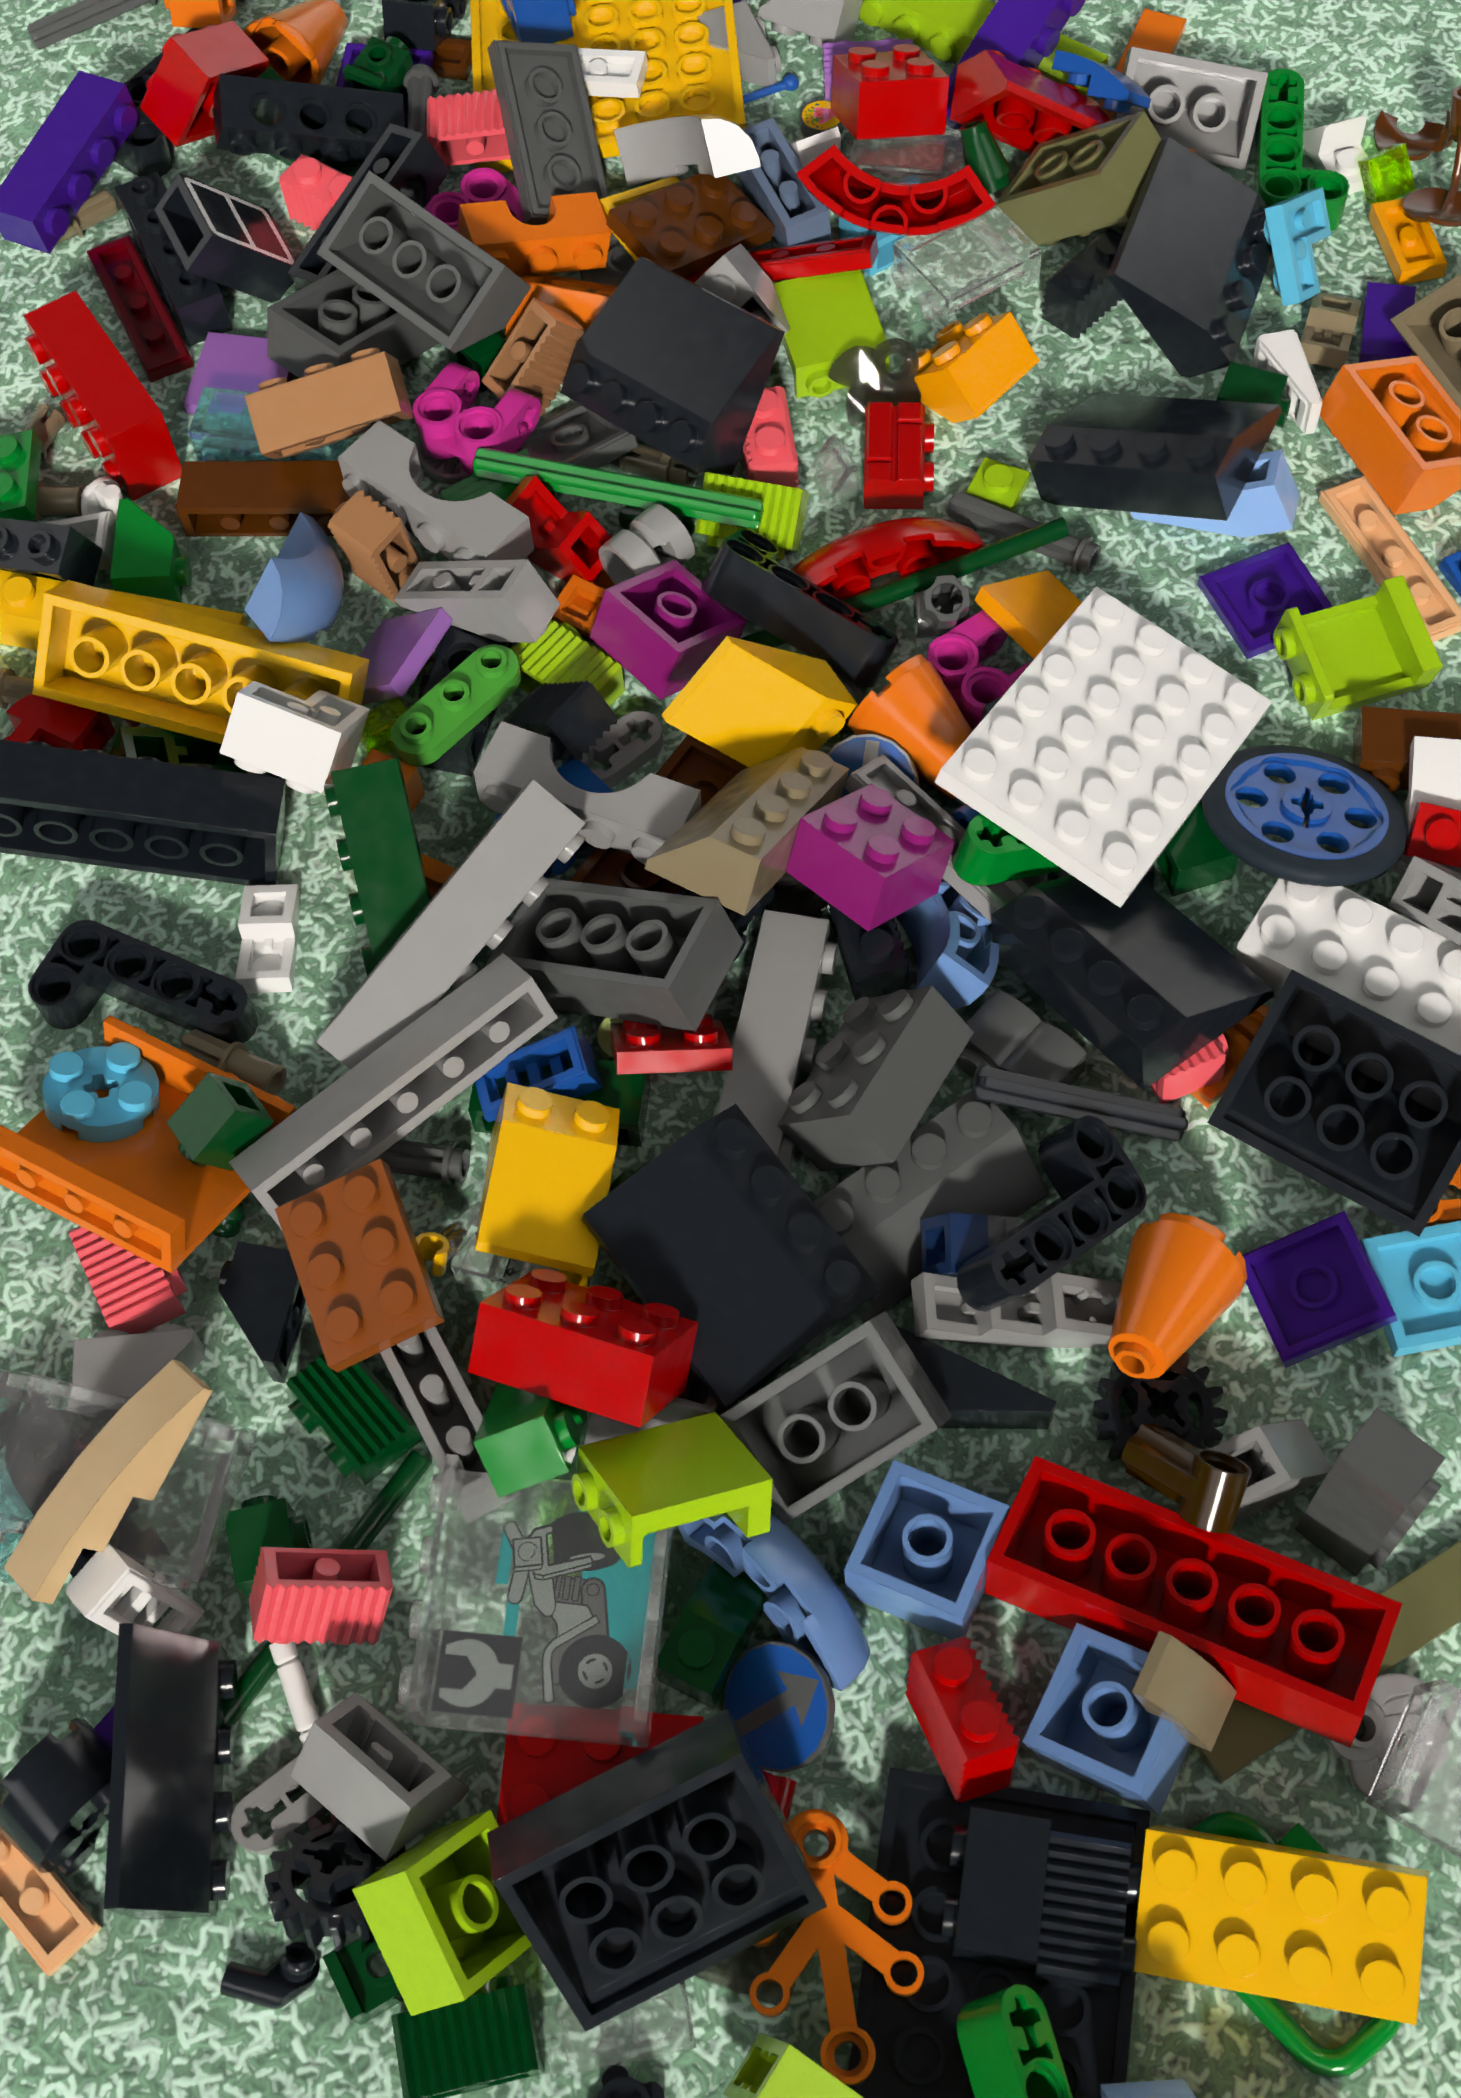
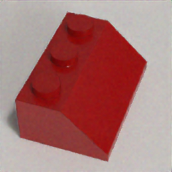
(1019, 102)

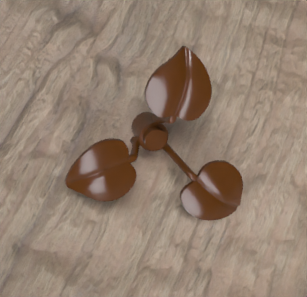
(1429, 204)

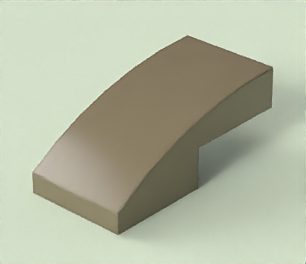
(1329, 329)
(1184, 1691)

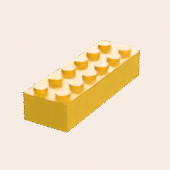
(170, 662)

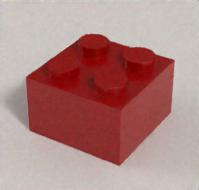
(185, 80)
(889, 93)

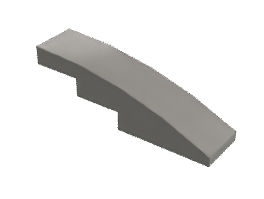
(1055, 1314)

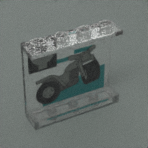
(532, 1617)

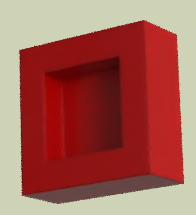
(1435, 834)

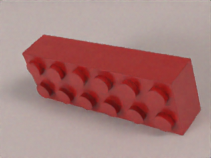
(1130, 1567)

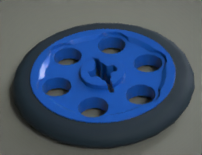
(1327, 816)

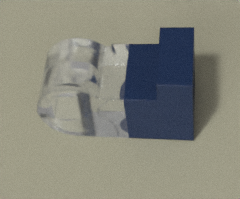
(956, 1237)

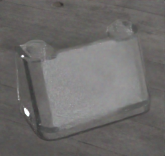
(176, 1534)

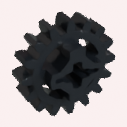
(1175, 1392)
(326, 1868)

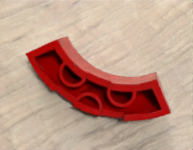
(891, 207)
(884, 548)

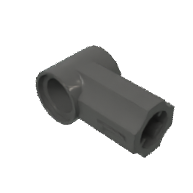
(941, 607)

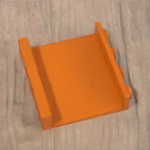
(135, 1187)

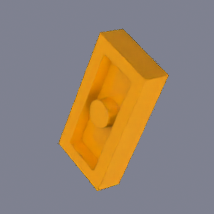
(1407, 244)

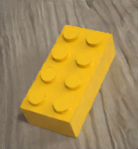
(1282, 1922)

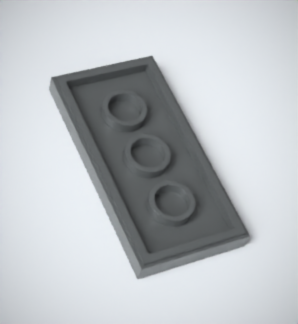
(546, 123)

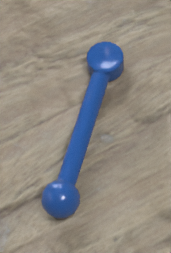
(790, 82)

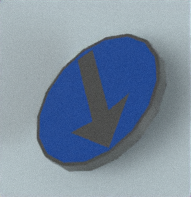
(781, 1704)

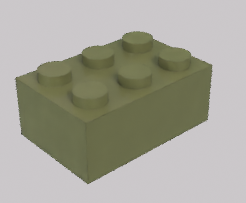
(1082, 180)

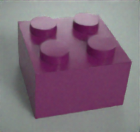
(663, 627)
(869, 856)

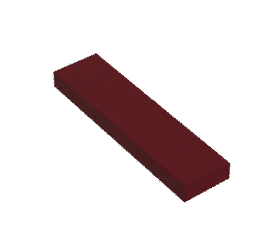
(140, 309)

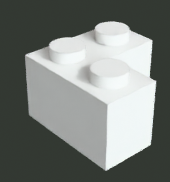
(293, 735)

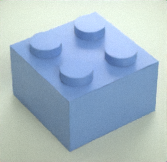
(925, 1550)
(1098, 1727)

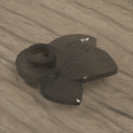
(868, 379)

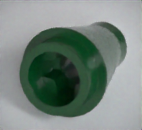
(984, 156)

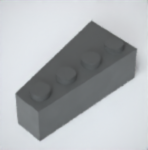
(1372, 1494)

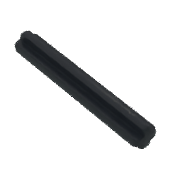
(1076, 1102)

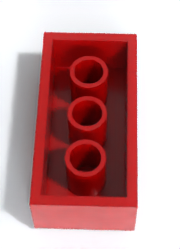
(102, 396)

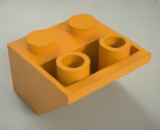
(973, 365)

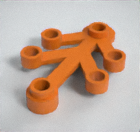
(829, 1934)

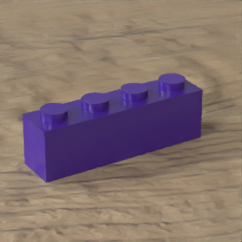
(1020, 31)
(65, 161)

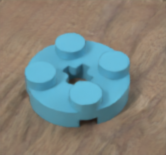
(117, 1068)

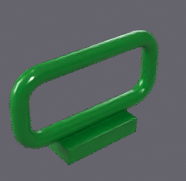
(1291, 2035)

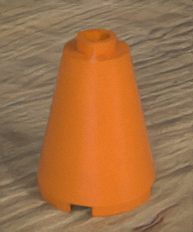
(300, 39)
(916, 715)
(1171, 1292)

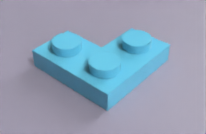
(1291, 231)

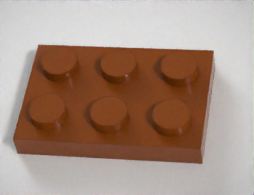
(359, 1265)

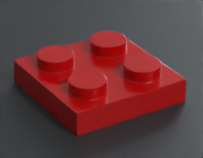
(661, 1049)

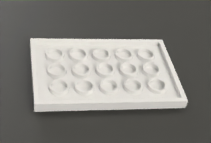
(1104, 745)

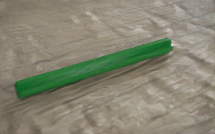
(620, 488)

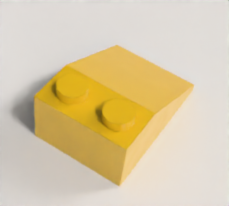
(761, 702)
(543, 1172)

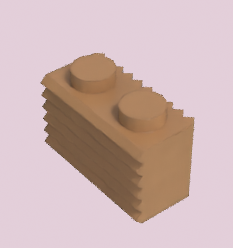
(535, 354)
(374, 543)

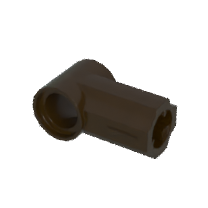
(1201, 1481)

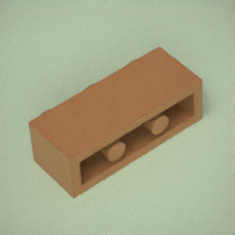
(328, 404)

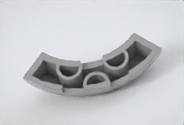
(672, 144)

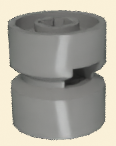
(652, 541)

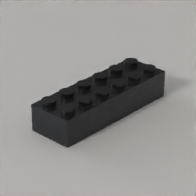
(140, 814)

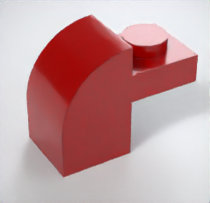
(562, 540)
(58, 724)

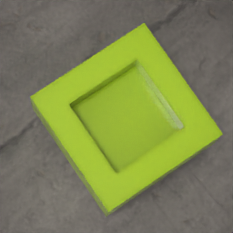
(999, 484)

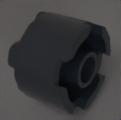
(58, 1799)

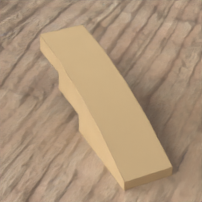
(120, 1463)

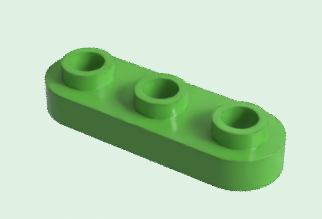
(447, 720)

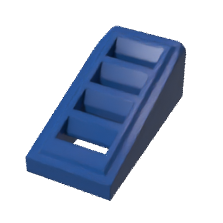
(531, 1058)

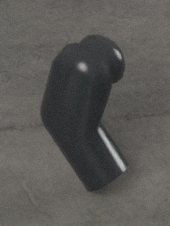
(278, 1983)

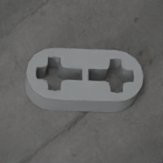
(621, 752)
(268, 1797)

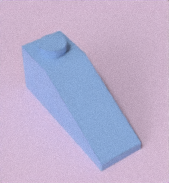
(1263, 507)

